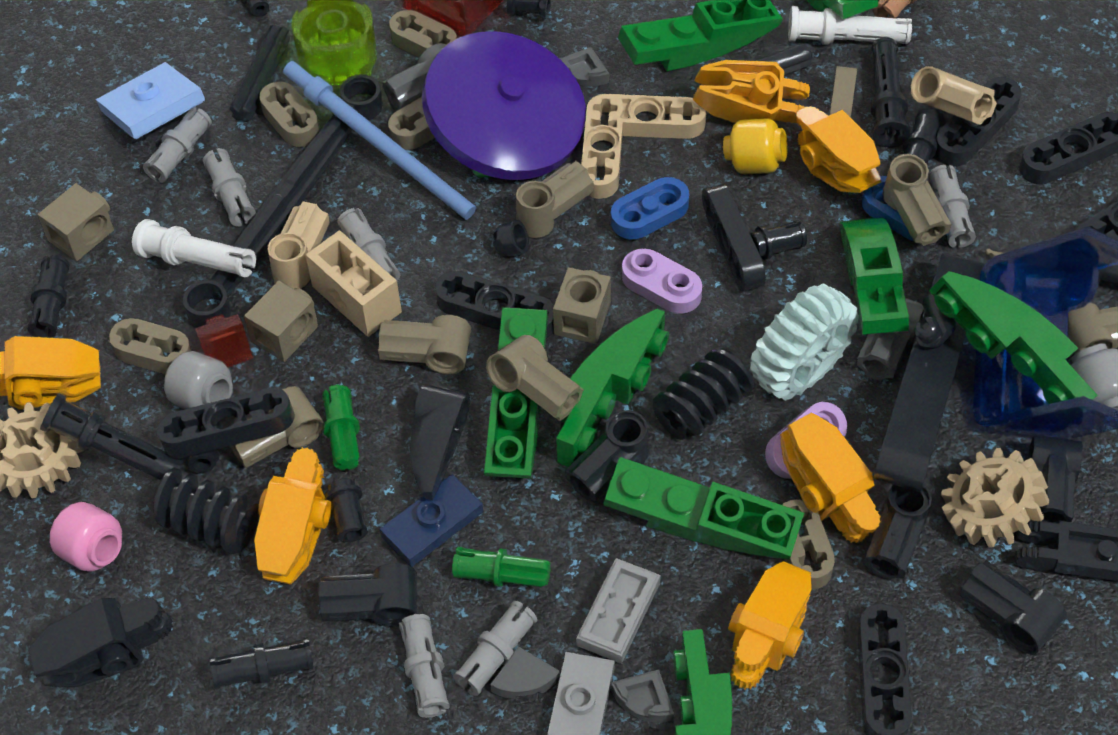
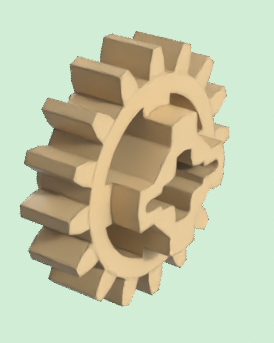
(31, 453)
(995, 497)

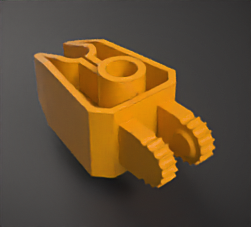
(748, 91)
(837, 150)
(42, 367)
(830, 476)
(291, 519)
(769, 623)

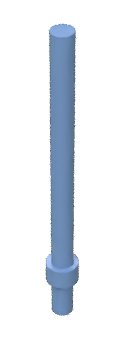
(321, 93)

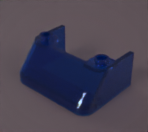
(1052, 280)

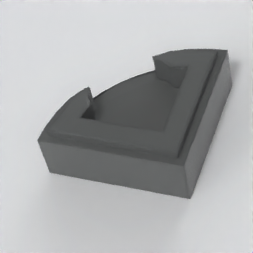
(587, 68)
(524, 676)
(644, 697)

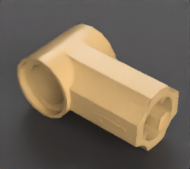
(953, 94)
(299, 236)

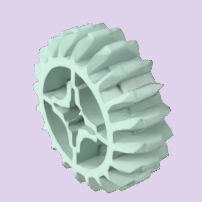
(804, 341)

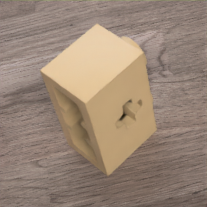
(353, 283)

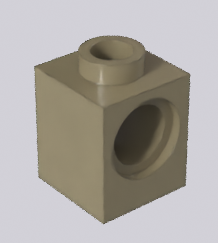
(76, 221)
(580, 319)
(281, 320)

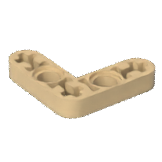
(623, 122)

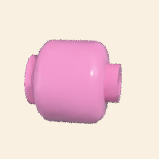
(86, 536)

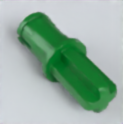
(341, 427)
(500, 567)

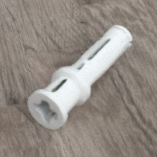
(829, 27)
(178, 245)

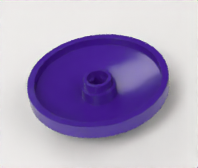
(503, 105)

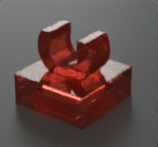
(225, 340)

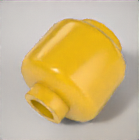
(755, 146)

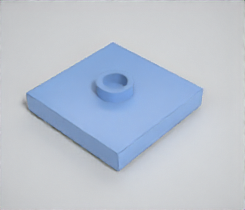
(150, 100)

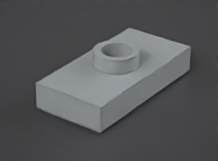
(618, 610)
(581, 695)

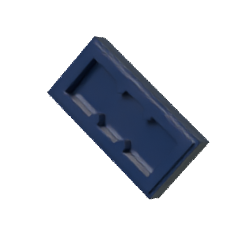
(431, 523)

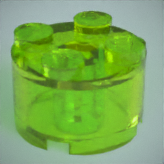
(335, 39)

